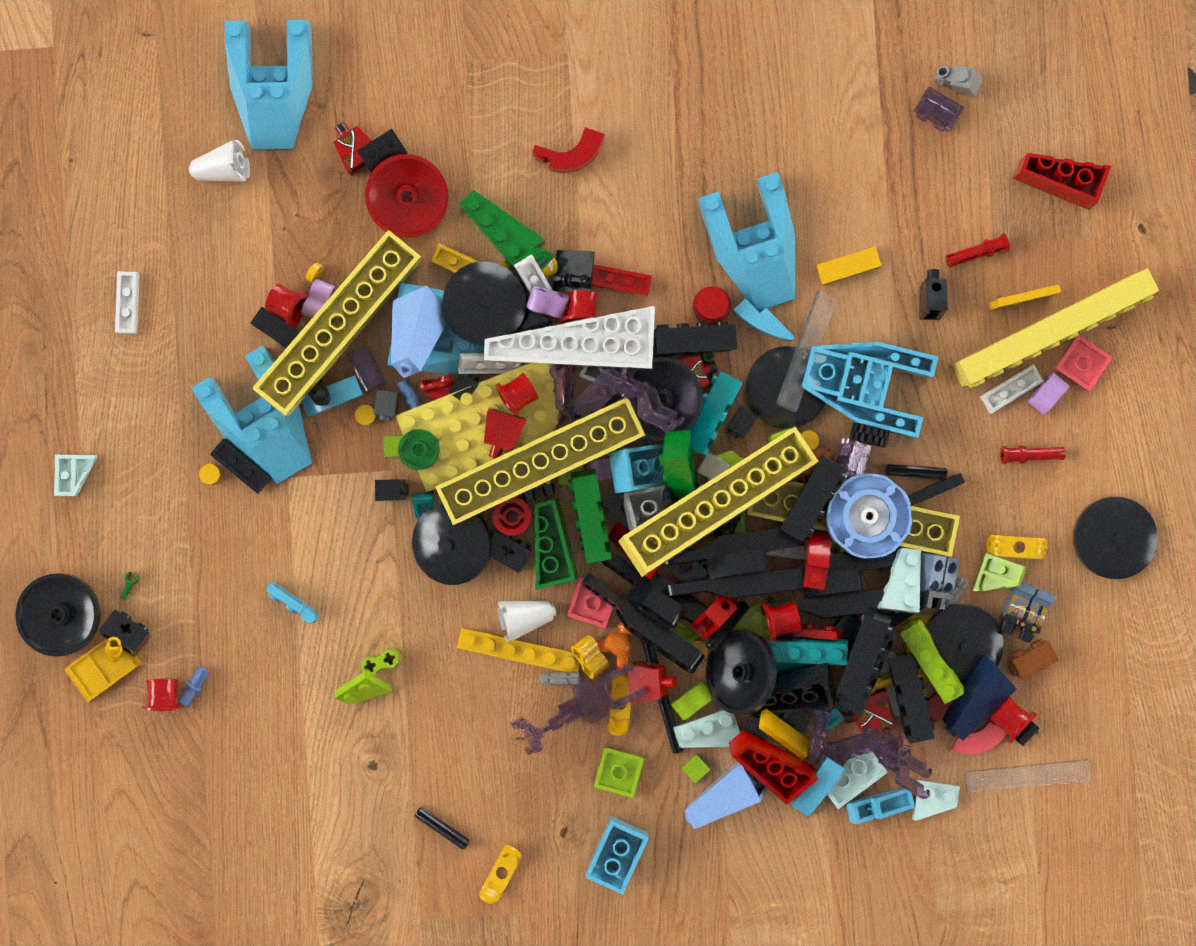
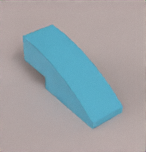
(763, 322)
(339, 393)
(827, 773)
(879, 805)

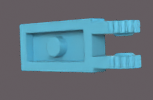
(292, 603)

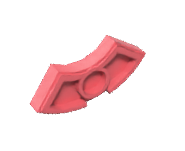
(980, 741)

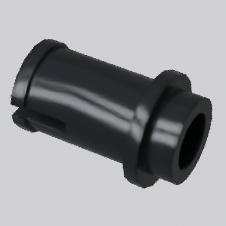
(1027, 733)

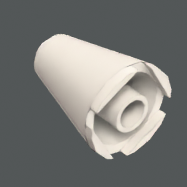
(222, 164)
(524, 616)

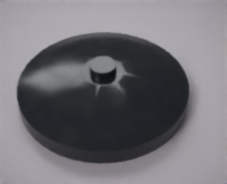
(483, 302)
(764, 387)
(677, 390)
(1115, 537)
(451, 551)
(57, 614)
(964, 637)
(741, 673)

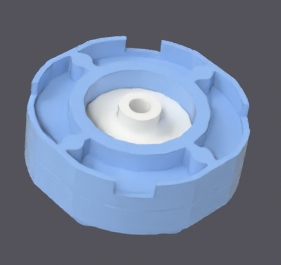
(888, 520)

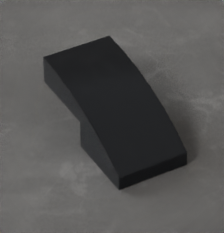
(796, 720)

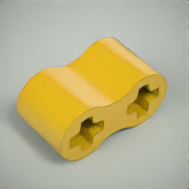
(589, 656)

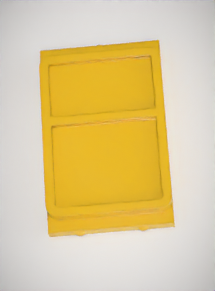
(95, 673)

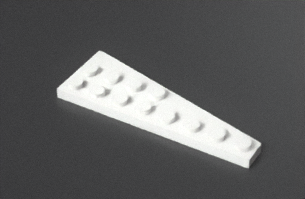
(602, 341)

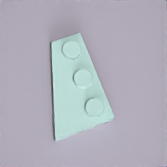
(903, 587)
(708, 731)
(856, 777)

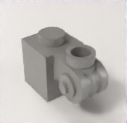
(962, 79)
(712, 467)

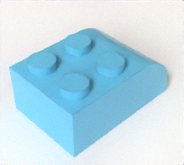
(637, 468)
(616, 855)

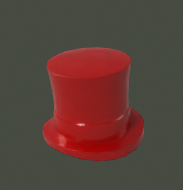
(286, 304)
(712, 305)
(581, 306)
(517, 393)
(512, 516)
(782, 619)
(161, 695)
(1011, 718)

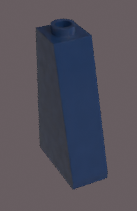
(981, 697)

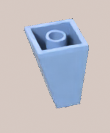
(415, 329)
(726, 795)

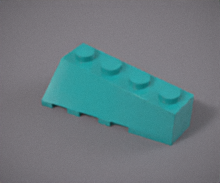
(714, 411)
(801, 652)

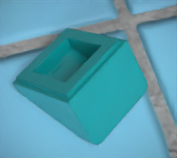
(422, 502)

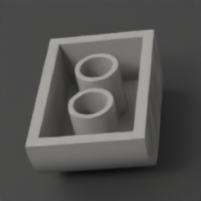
(642, 505)

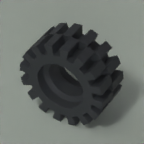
(869, 435)

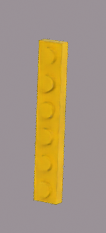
(517, 650)

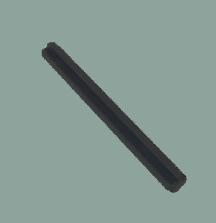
(664, 704)

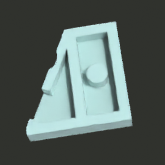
(71, 473)
(941, 798)

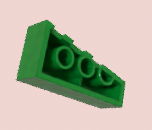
(500, 228)
(679, 463)
(590, 514)
(552, 546)

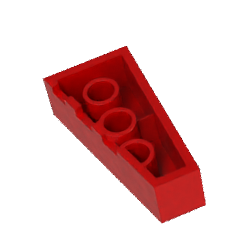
(1064, 178)
(772, 766)

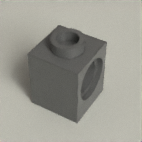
(386, 404)

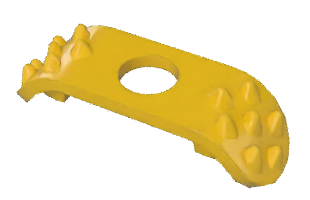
(1003, 546)
(619, 718)
(494, 886)

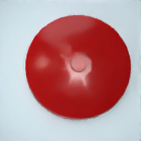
(406, 195)

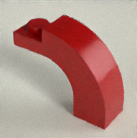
(574, 159)
(817, 560)

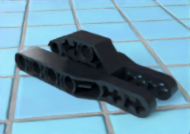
(740, 556)
(842, 578)
(652, 598)

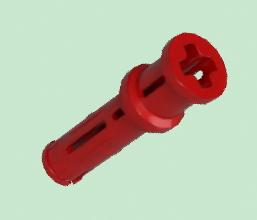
(986, 249)
(1023, 454)

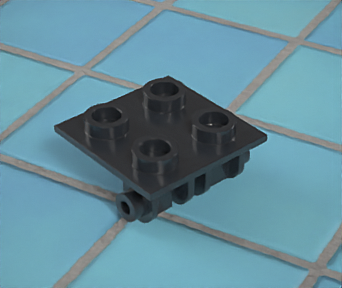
(381, 149)
(573, 271)

